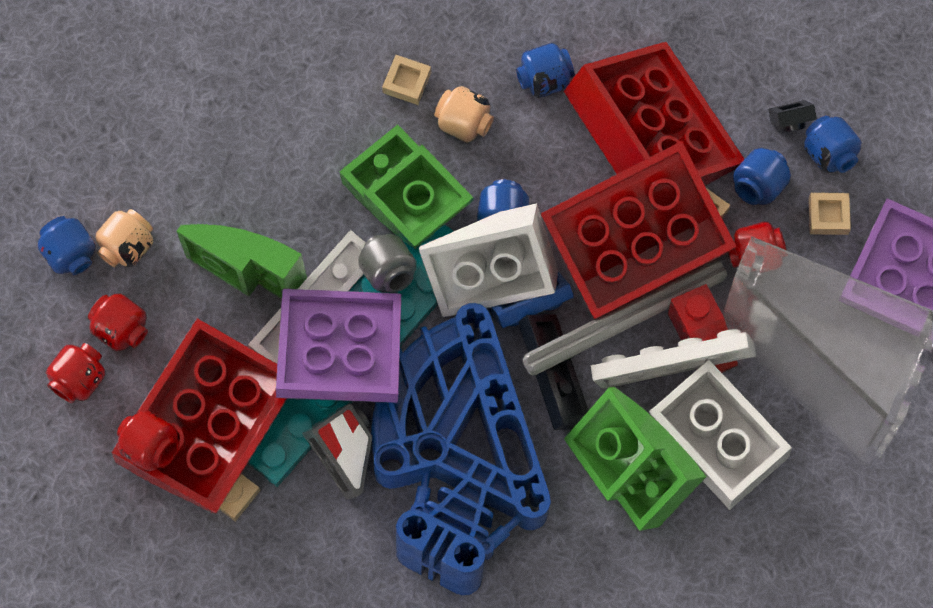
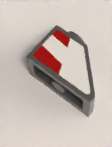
(343, 447)

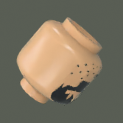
(464, 114)
(124, 238)

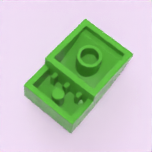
(405, 187)
(243, 257)
(633, 459)

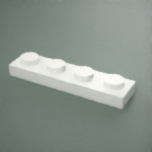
(335, 273)
(657, 362)

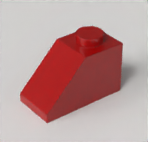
(698, 316)

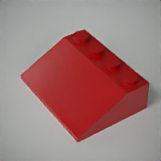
(647, 104)
(638, 230)
(222, 409)

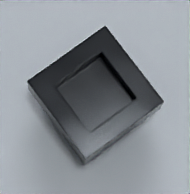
(792, 115)

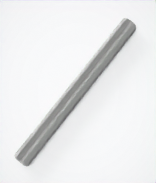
(620, 319)

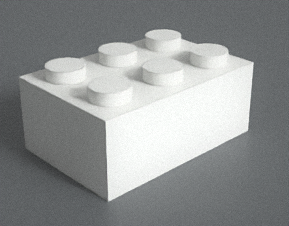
(722, 433)

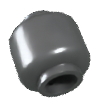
(387, 263)

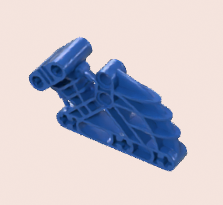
(449, 533)

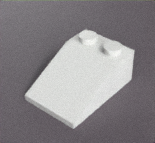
(492, 261)

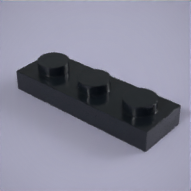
(559, 383)

